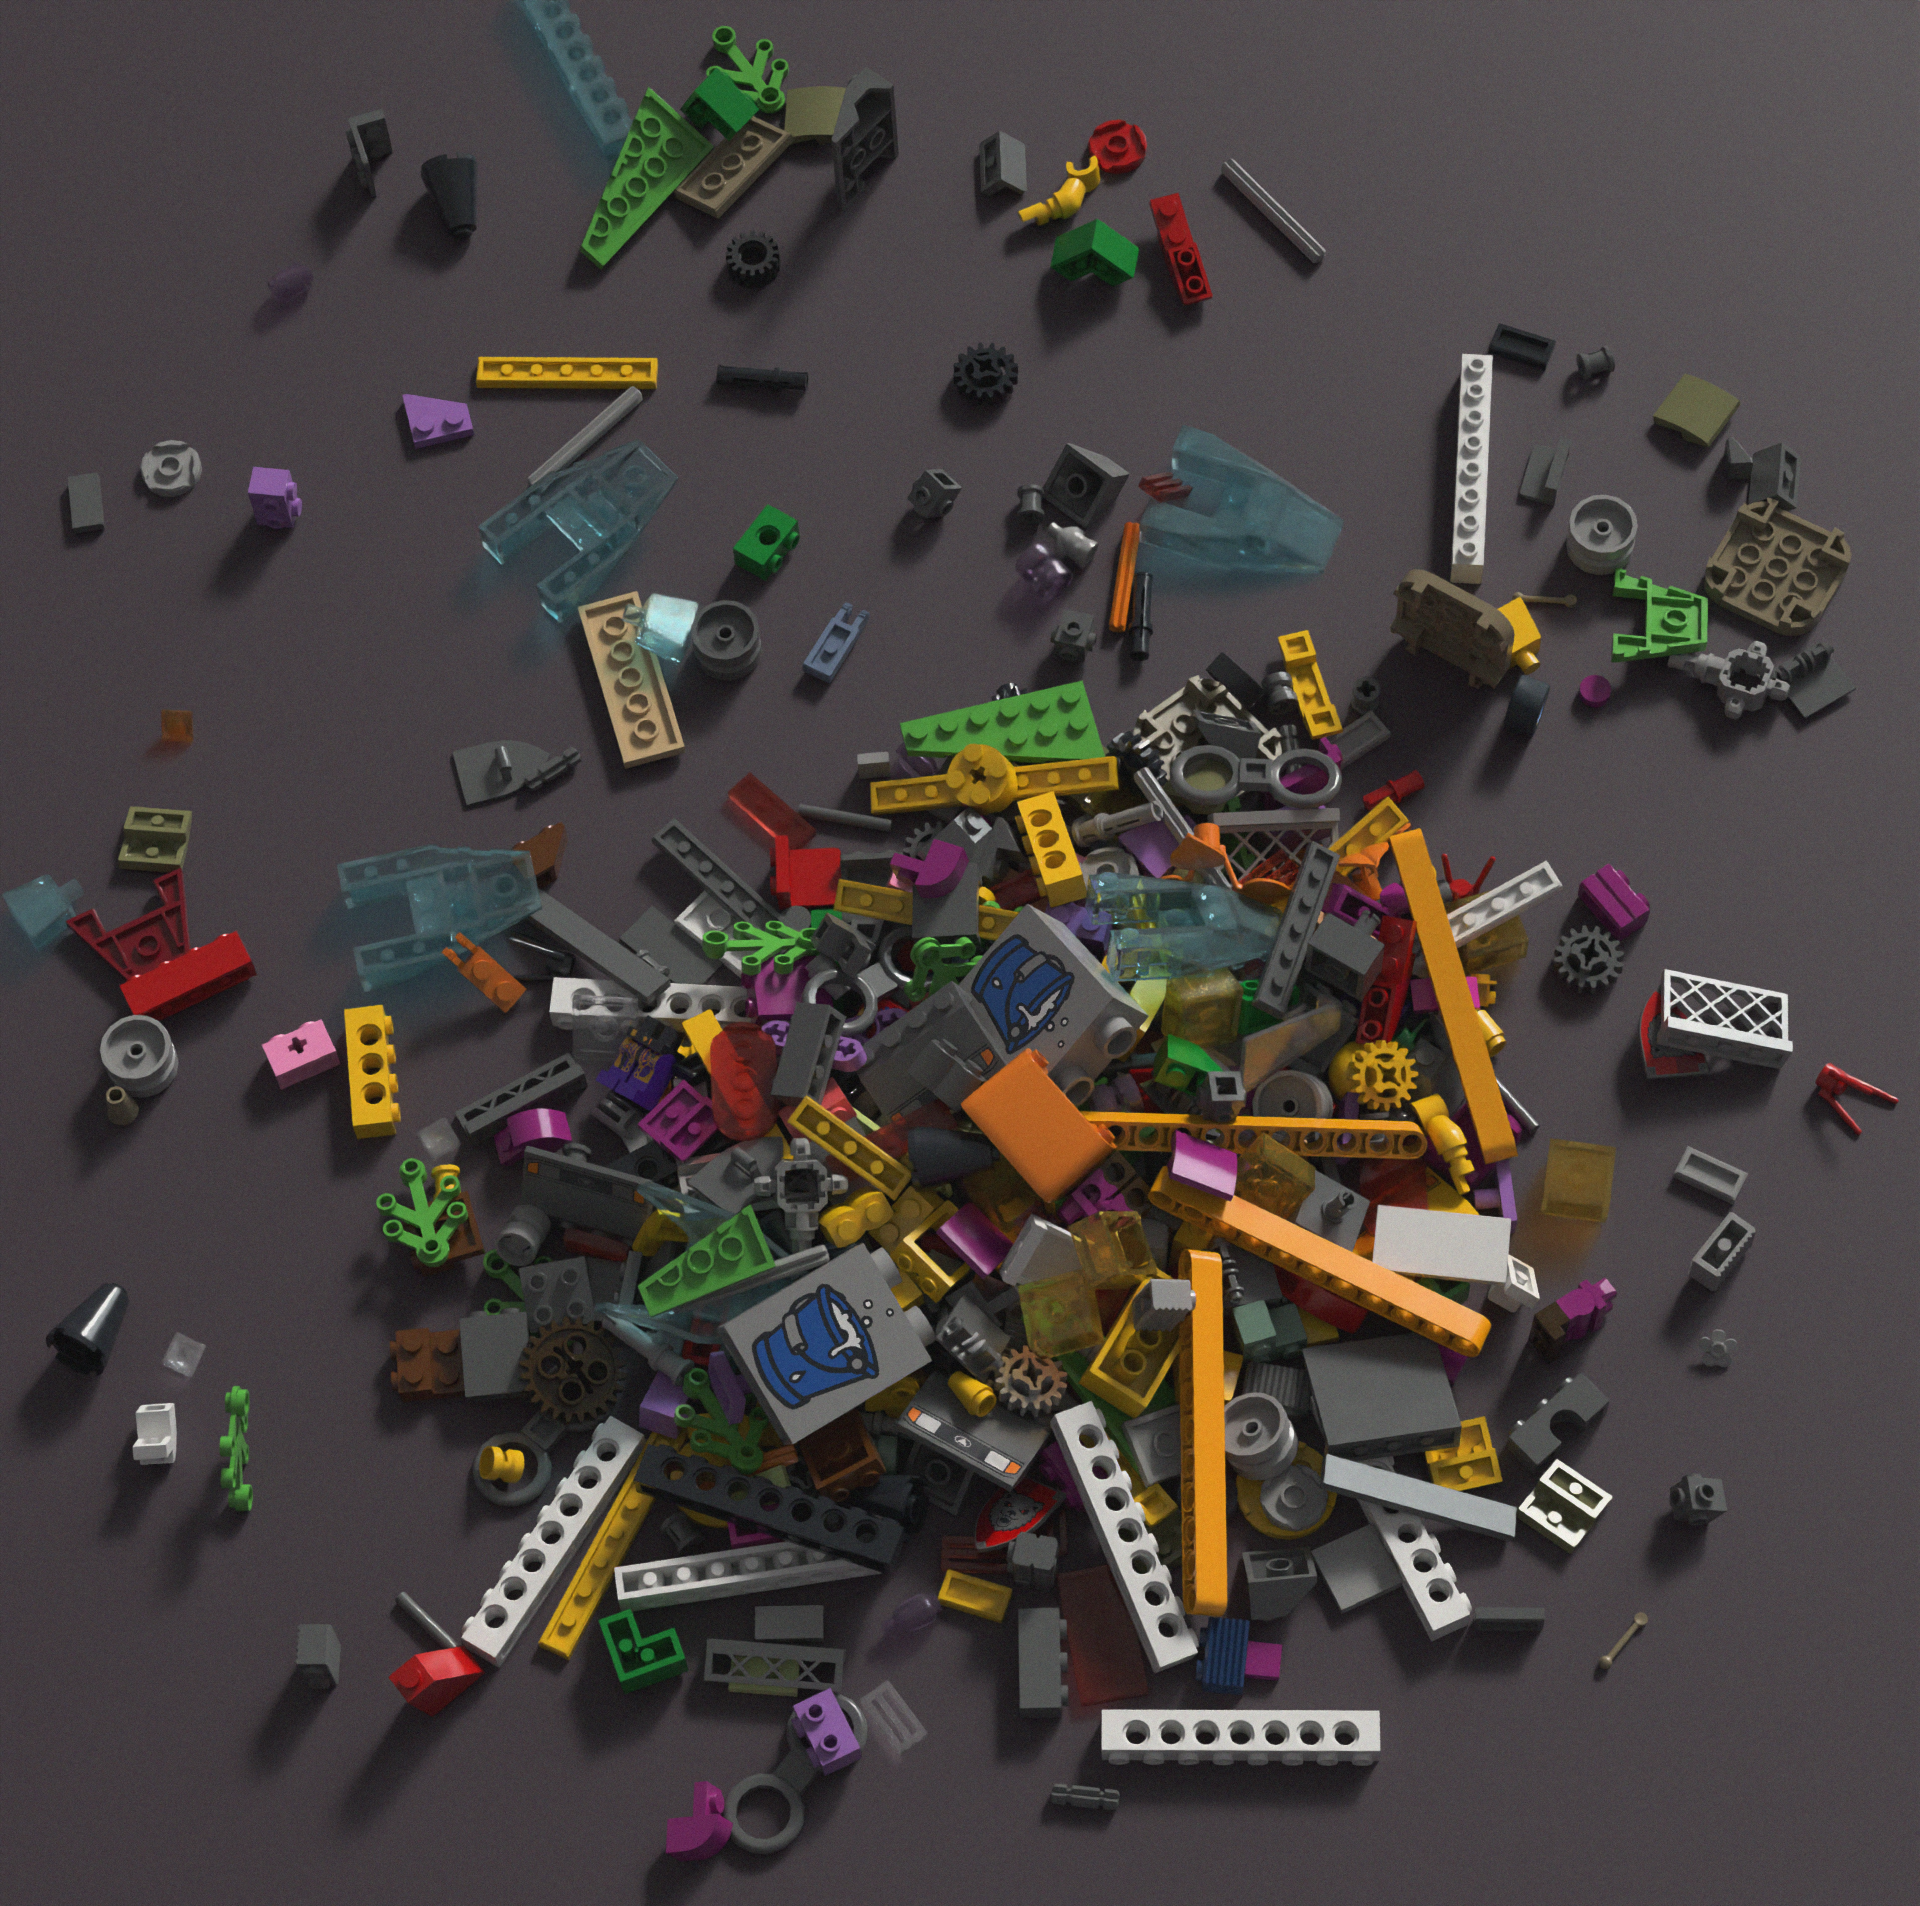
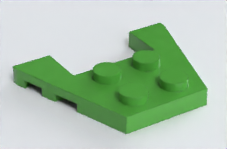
(1673, 620)

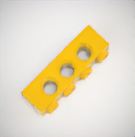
(1051, 850)
(367, 1118)

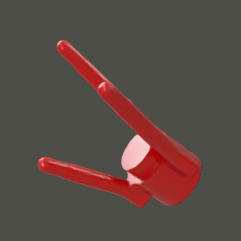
(1462, 888)
(1835, 1081)

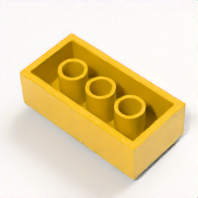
(1130, 1361)

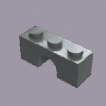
(1575, 1402)

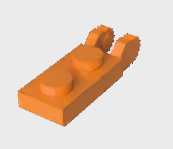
(486, 974)

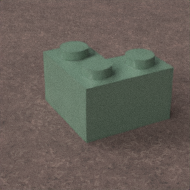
(1267, 1334)

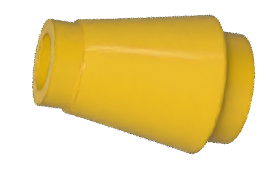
(973, 1394)

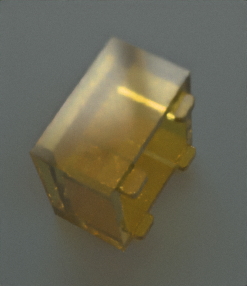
(1495, 947)
(1203, 1008)
(1273, 1177)
(1578, 1180)
(1001, 1194)
(1113, 1249)
(1060, 1315)

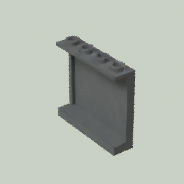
(1382, 1397)

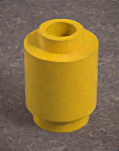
(1491, 1032)

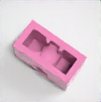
(316, 1057)

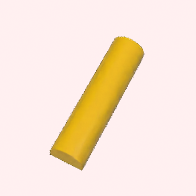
(850, 1147)

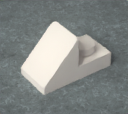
(1519, 1287)

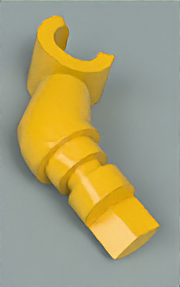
(1068, 198)
(1445, 1137)

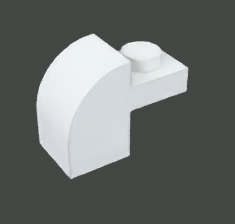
(155, 1434)

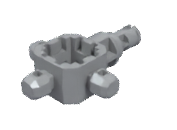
(1719, 671)
(801, 1216)

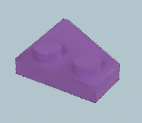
(436, 420)

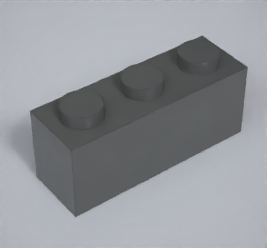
(808, 1053)
(1041, 1663)

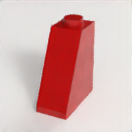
(436, 1678)

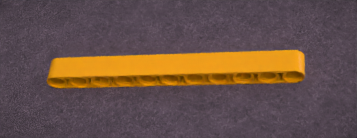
(1453, 997)
(1296, 1131)
(1325, 1264)
(1203, 1438)

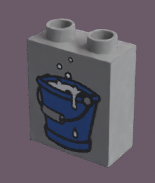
(1055, 997)
(827, 1342)

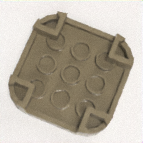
(1777, 568)
(1453, 626)
(1173, 729)

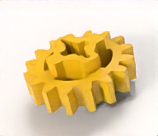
(1396, 1075)

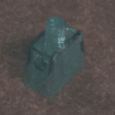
(663, 625)
(43, 908)

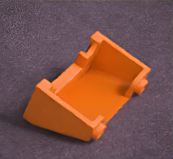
(1038, 1126)

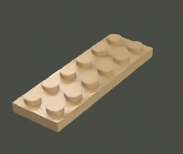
(630, 684)

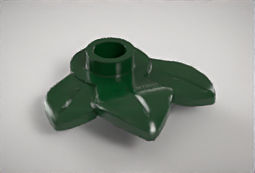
(1405, 1036)

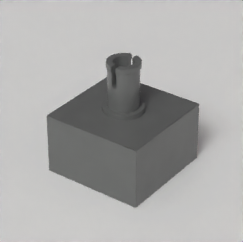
(1346, 954)
(1332, 1212)

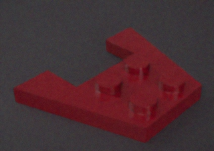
(146, 940)

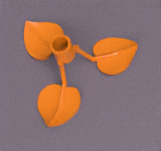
(1205, 851)
(1367, 860)

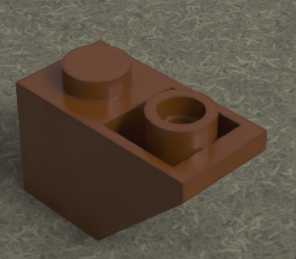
(546, 852)

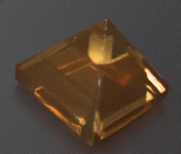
(177, 725)

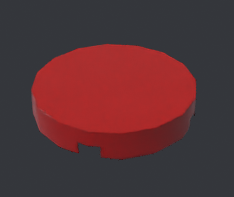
(1118, 146)

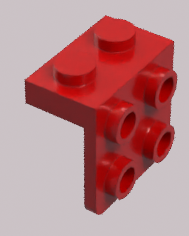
(804, 875)

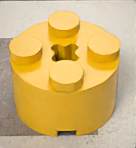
(980, 762)

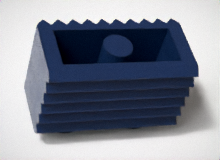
(1225, 1655)

